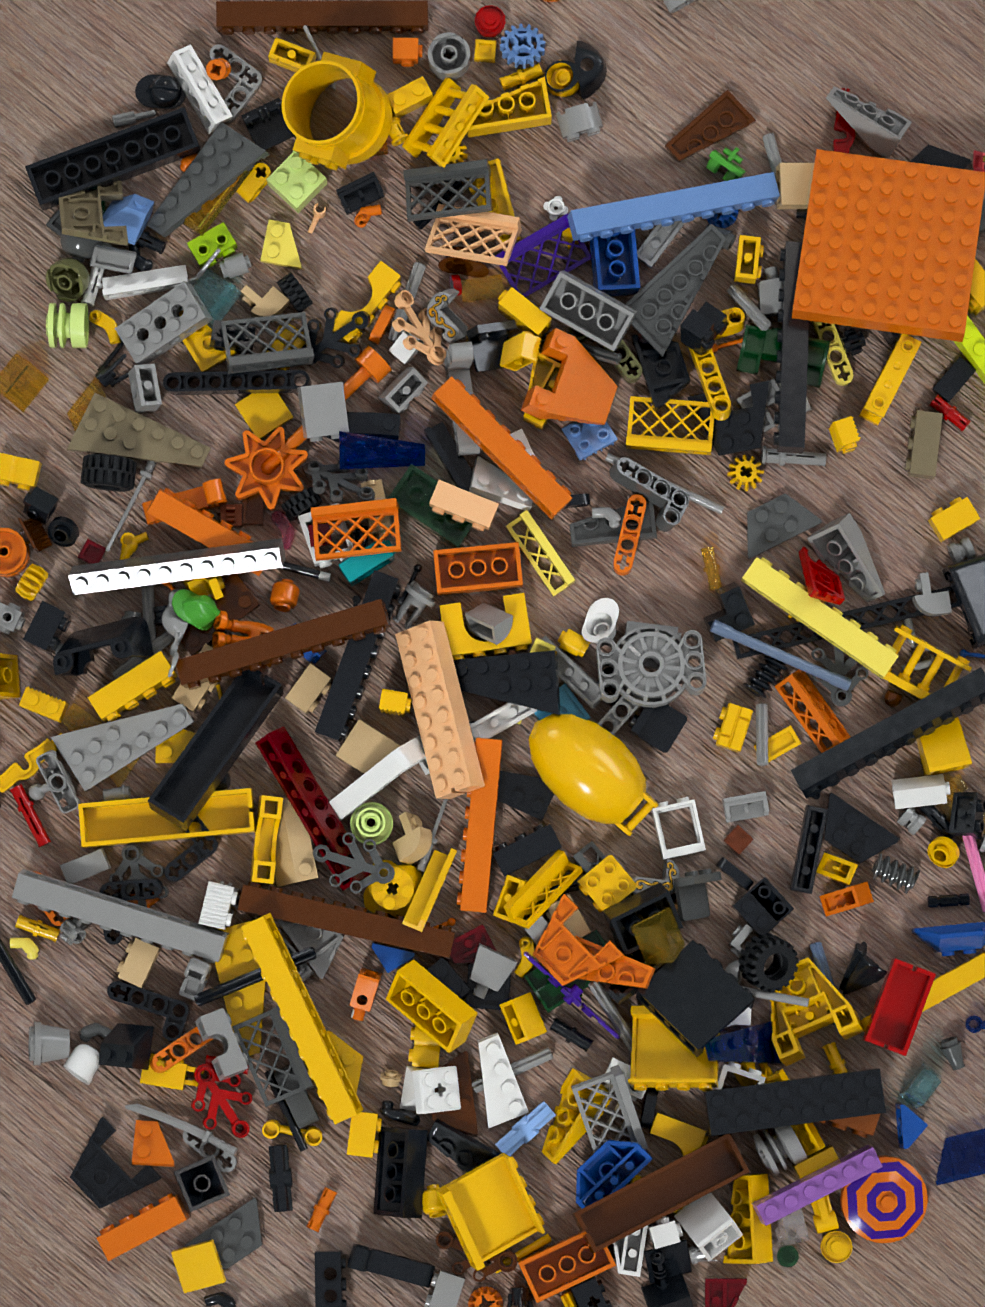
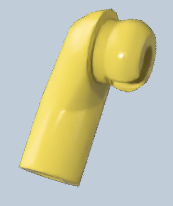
(27, 945)

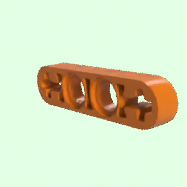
(627, 534)
(188, 1047)

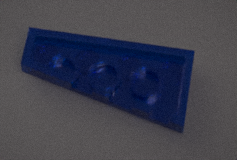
(367, 451)

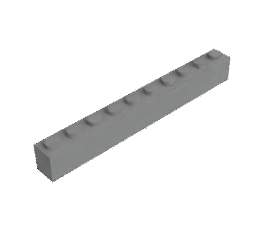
(120, 915)

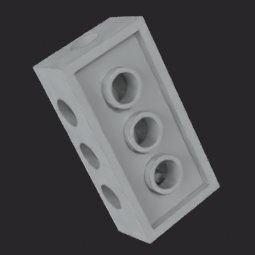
(176, 329)

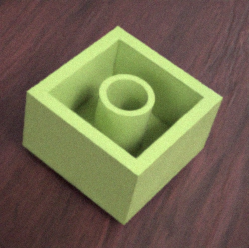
(296, 181)

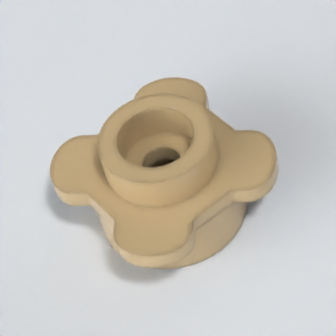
(391, 1078)

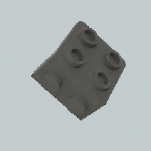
(692, 894)

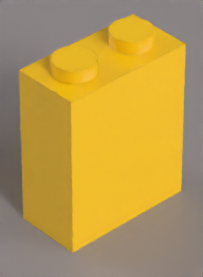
(525, 313)

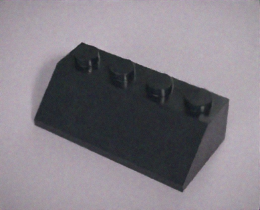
(400, 1172)

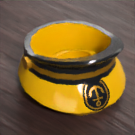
(562, 78)

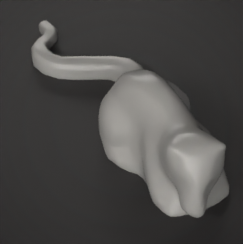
(175, 627)

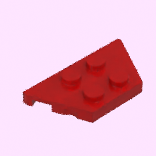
(820, 580)

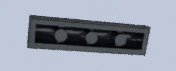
(808, 849)

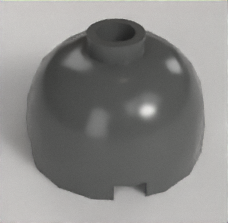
(78, 247)

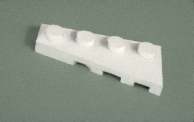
(500, 1086)

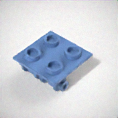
(588, 438)

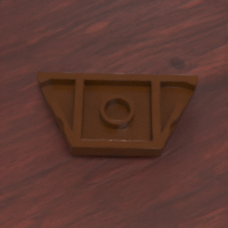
(464, 1118)

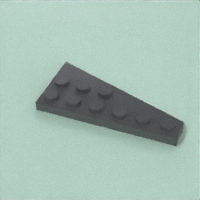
(209, 174)
(670, 293)

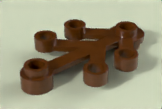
(498, 1259)

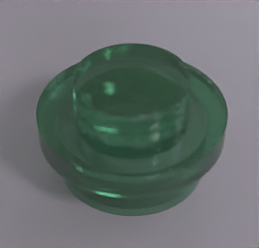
(787, 1256)

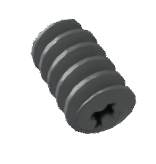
(894, 873)

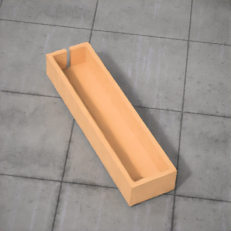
(439, 710)

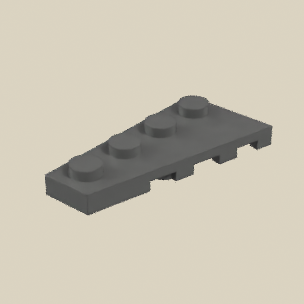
(597, 530)

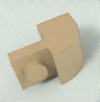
(271, 304)
(416, 841)

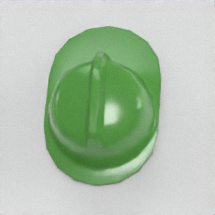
(195, 609)

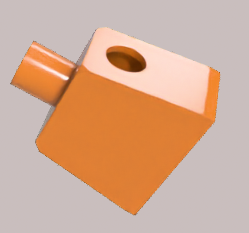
(366, 985)

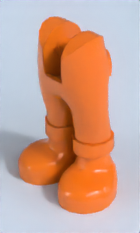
(248, 627)

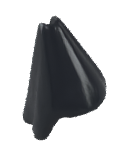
(860, 971)

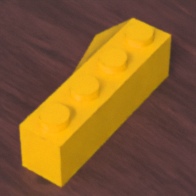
(756, 1242)

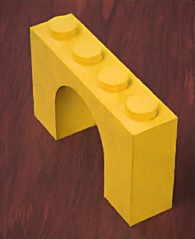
(463, 644)
(682, 1134)

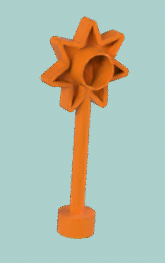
(271, 463)

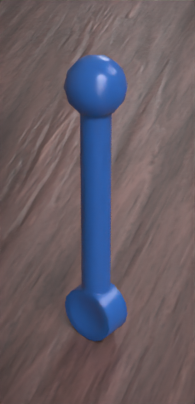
(964, 653)

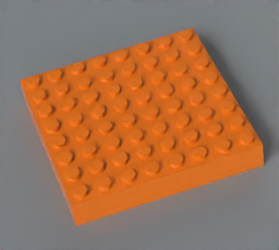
(889, 245)

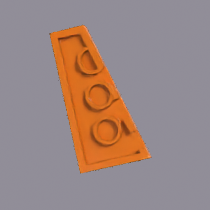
(619, 972)

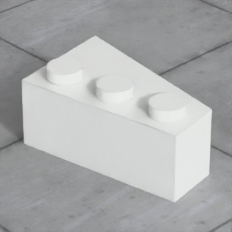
(630, 1252)

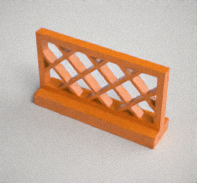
(351, 512)

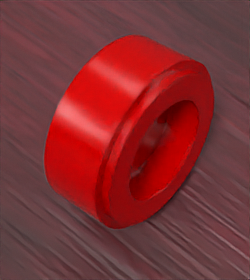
(455, 282)

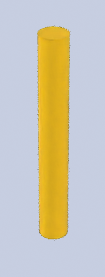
(529, 1249)

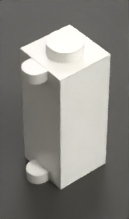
(920, 791)

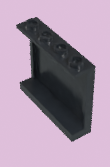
(695, 997)

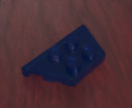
(962, 1157)

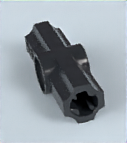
(280, 1178)

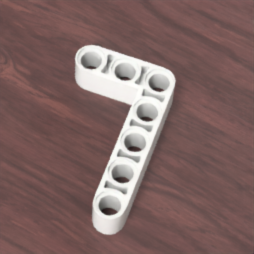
(378, 777)

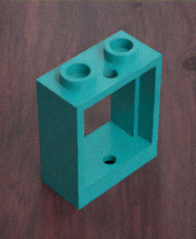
(360, 567)

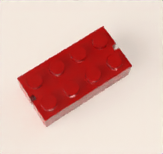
(899, 1007)

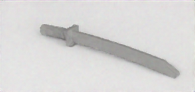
(146, 474)
(423, 861)
(206, 1136)

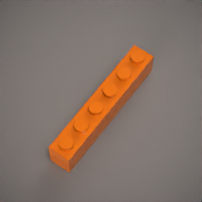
(195, 523)

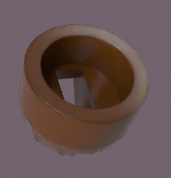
(892, 698)

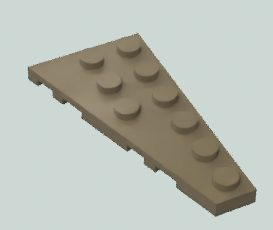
(125, 433)

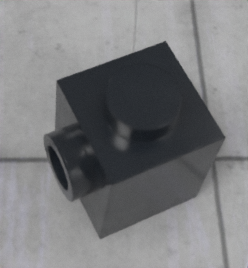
(40, 505)

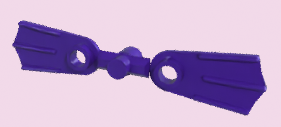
(572, 995)

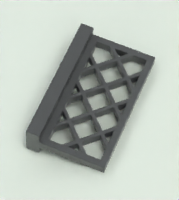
(464, 171)
(272, 359)
(291, 1049)

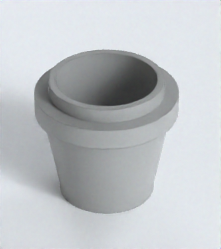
(47, 1043)

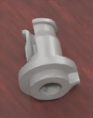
(420, 598)

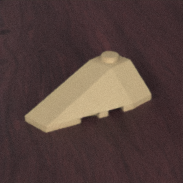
(293, 850)

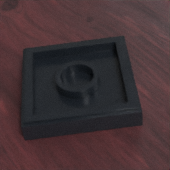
(492, 999)

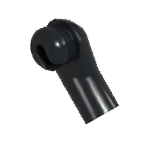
(140, 262)

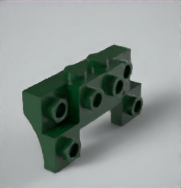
(764, 345)
(546, 992)

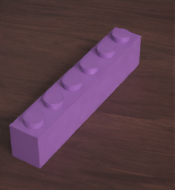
(817, 1185)

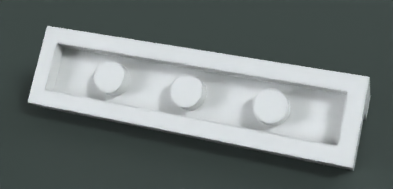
(199, 88)
(143, 282)

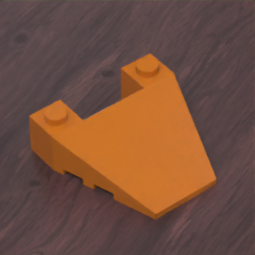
(581, 387)

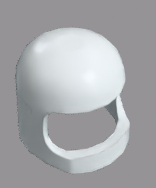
(83, 1063)

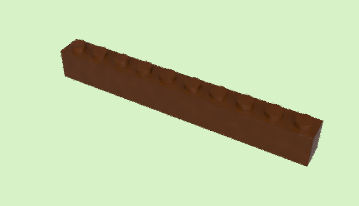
(321, 16)
(283, 643)
(346, 921)

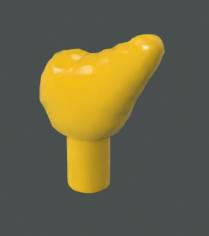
(130, 543)

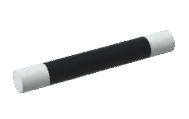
(306, 571)

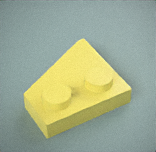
(280, 246)

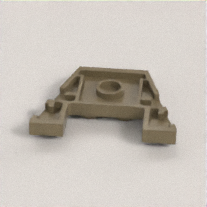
(83, 216)

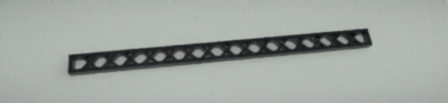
(851, 613)

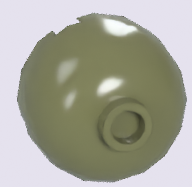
(68, 279)

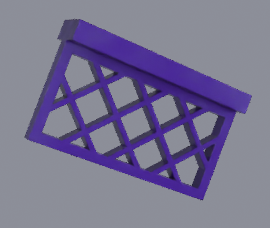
(536, 239)

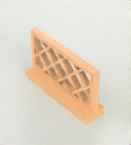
(485, 221)

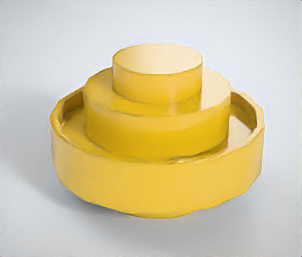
(943, 852)
(836, 1246)

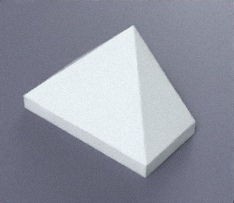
(408, 1097)

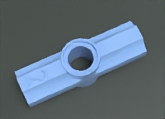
(525, 1129)

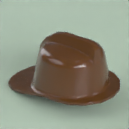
(463, 266)

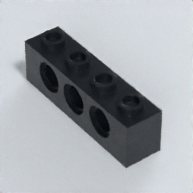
(324, 1260)

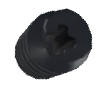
(765, 676)

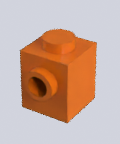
(406, 51)

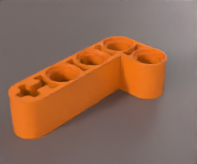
(205, 497)

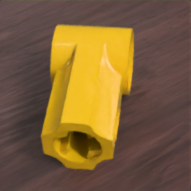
(824, 1216)

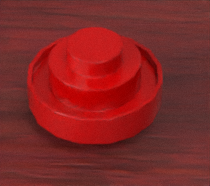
(490, 21)

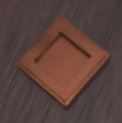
(738, 839)

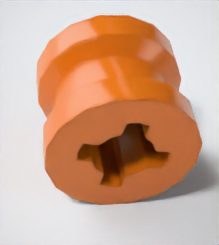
(223, 68)

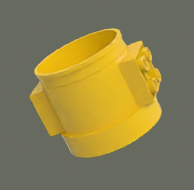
(367, 128)

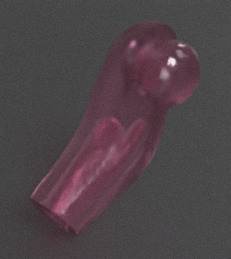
(286, 528)

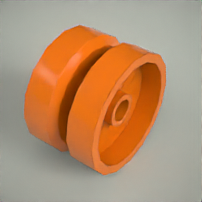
(17, 556)

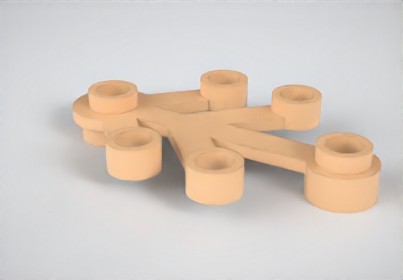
(433, 350)

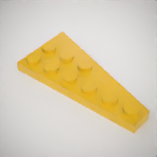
(250, 1000)

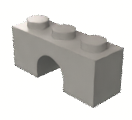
(218, 1026)

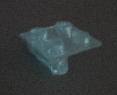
(216, 294)

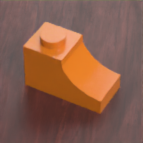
(846, 899)

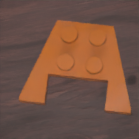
(564, 954)

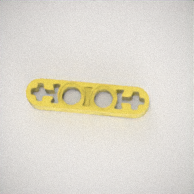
(834, 345)

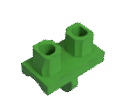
(718, 159)

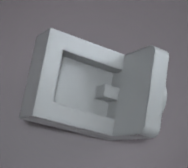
(740, 935)

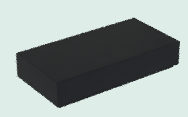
(954, 379)

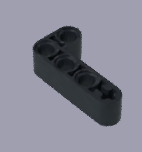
(147, 1004)
(390, 1265)

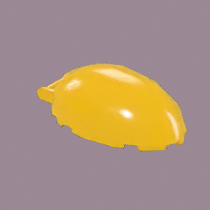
(589, 770)

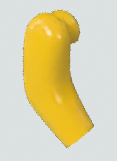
(107, 323)
(525, 965)

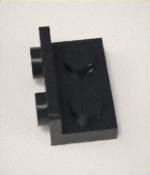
(217, 338)
(967, 814)

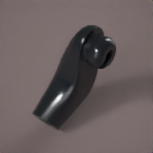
(399, 1114)

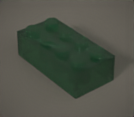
(413, 497)

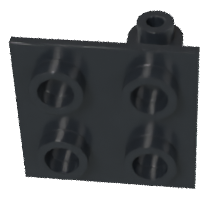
(267, 125)
(667, 1263)

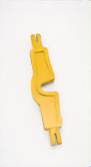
(16, 773)

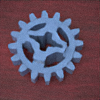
(522, 46)

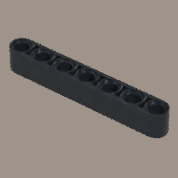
(227, 379)

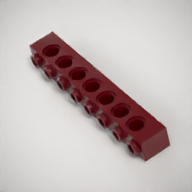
(307, 799)

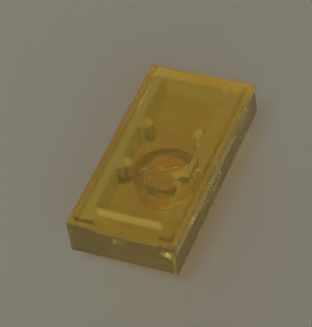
(482, 288)

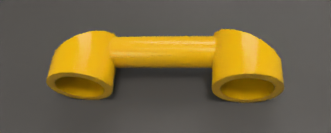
(272, 1128)

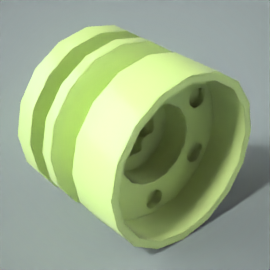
(68, 325)

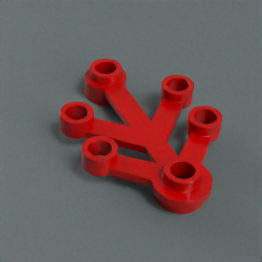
(219, 1098)

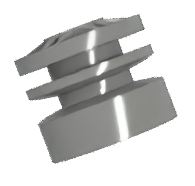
(779, 1147)

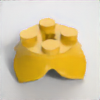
(378, 899)

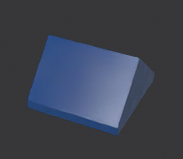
(908, 1126)

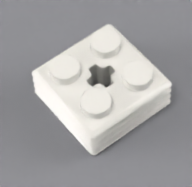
(424, 1090)

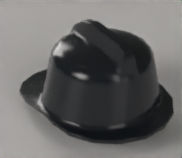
(160, 92)

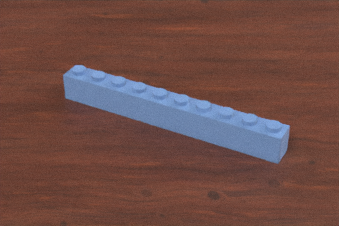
(673, 206)

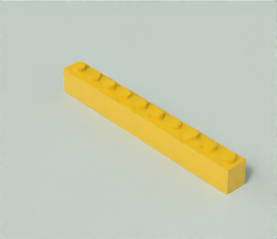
(302, 1018)

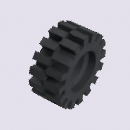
(294, 292)
(301, 503)

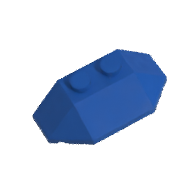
(953, 937)
(609, 1170)

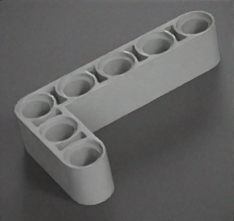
(457, 364)

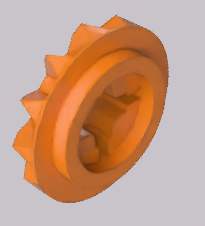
(490, 1295)

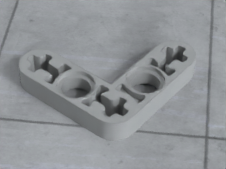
(243, 84)

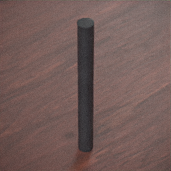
(288, 1116)

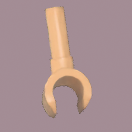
(317, 216)

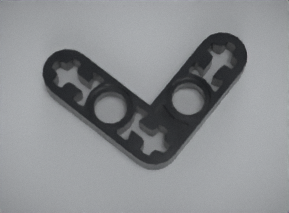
(196, 848)
(137, 882)

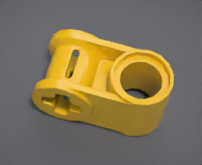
(252, 184)

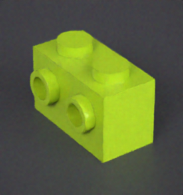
(204, 246)

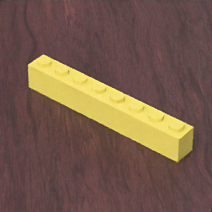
(820, 618)

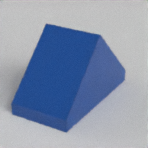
(391, 957)

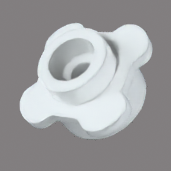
(554, 214)

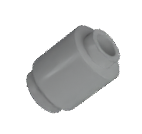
(235, 265)

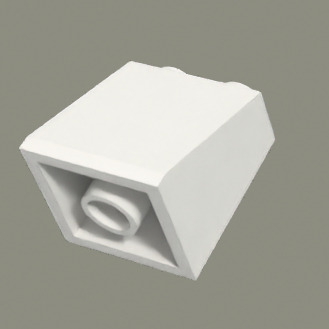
(708, 1225)

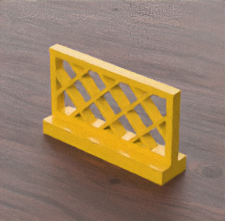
(665, 443)

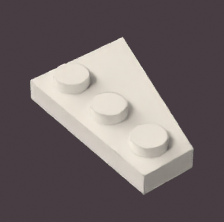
(497, 486)

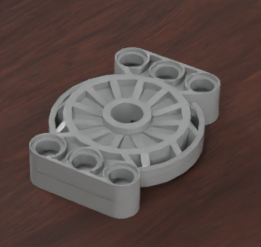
(651, 685)

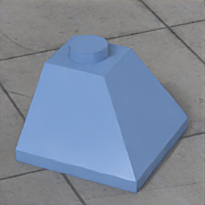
(131, 212)

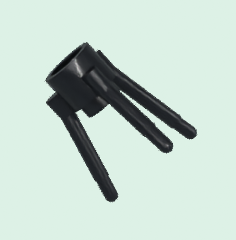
(105, 372)
(520, 1297)

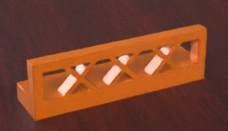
(806, 692)

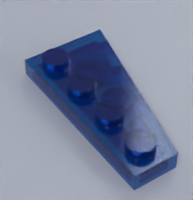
(744, 1046)

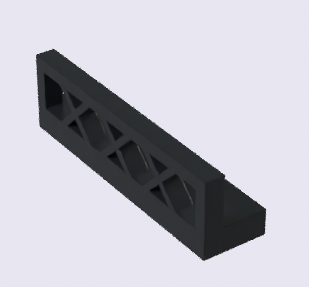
(446, 450)

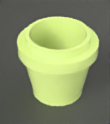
(382, 827)

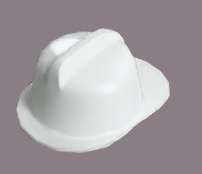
(601, 620)

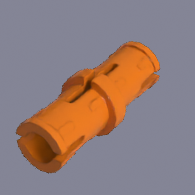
(321, 1209)

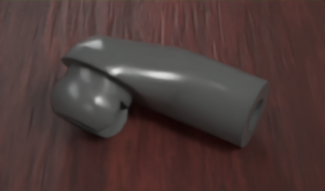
(93, 1030)

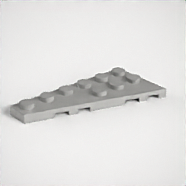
(109, 747)

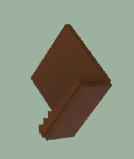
(35, 534)

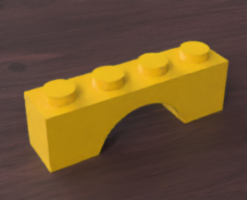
(383, 282)
(265, 839)

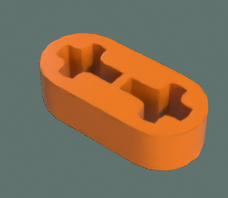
(382, 324)

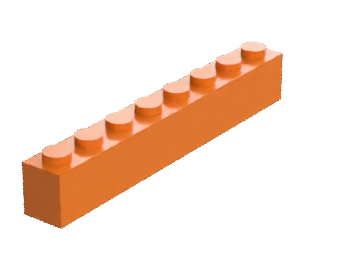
(502, 447)
(480, 829)

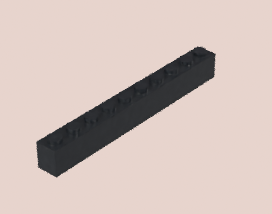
(792, 359)
(891, 734)

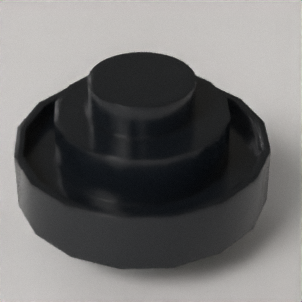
(63, 531)

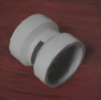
(960, 551)
(911, 820)

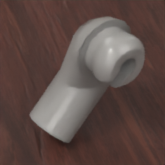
(608, 513)

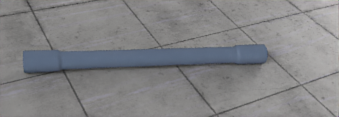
(831, 677)

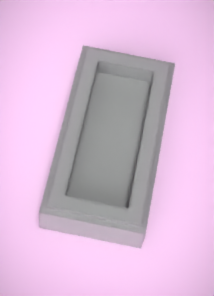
(113, 259)

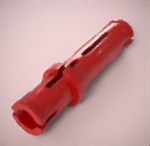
(32, 819)

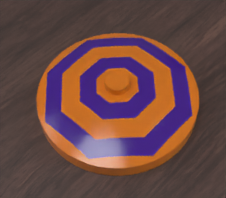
(885, 1202)

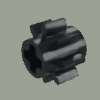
(853, 341)

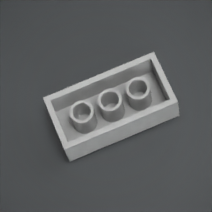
(588, 310)

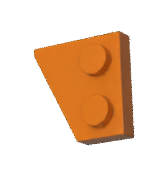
(150, 1145)

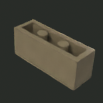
(924, 444)

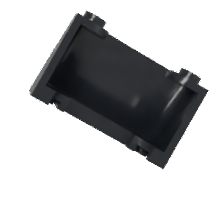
(969, 588)
(125, 637)

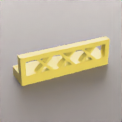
(546, 547)

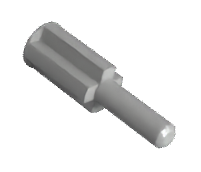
(130, 118)

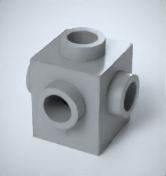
(17, 620)

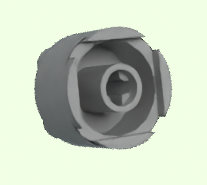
(459, 51)
(579, 120)

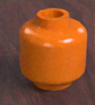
(284, 595)

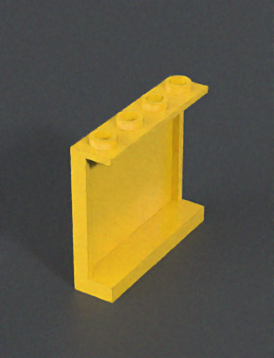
(663, 1060)
(490, 1209)

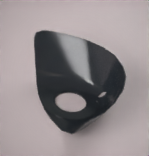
(590, 80)

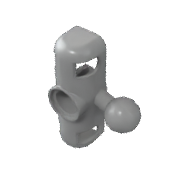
(55, 769)

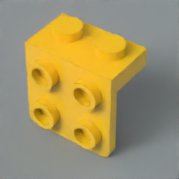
(607, 883)

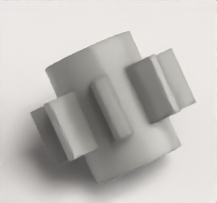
(73, 931)

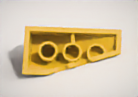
(568, 1123)

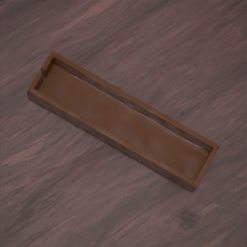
(660, 1193)

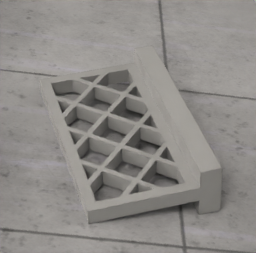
(624, 1104)

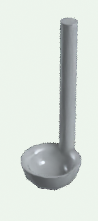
(733, 968)

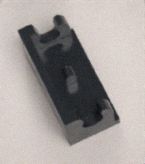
(360, 193)

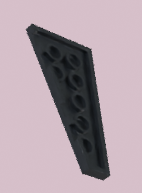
(514, 678)

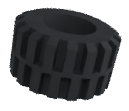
(108, 472)
(758, 952)

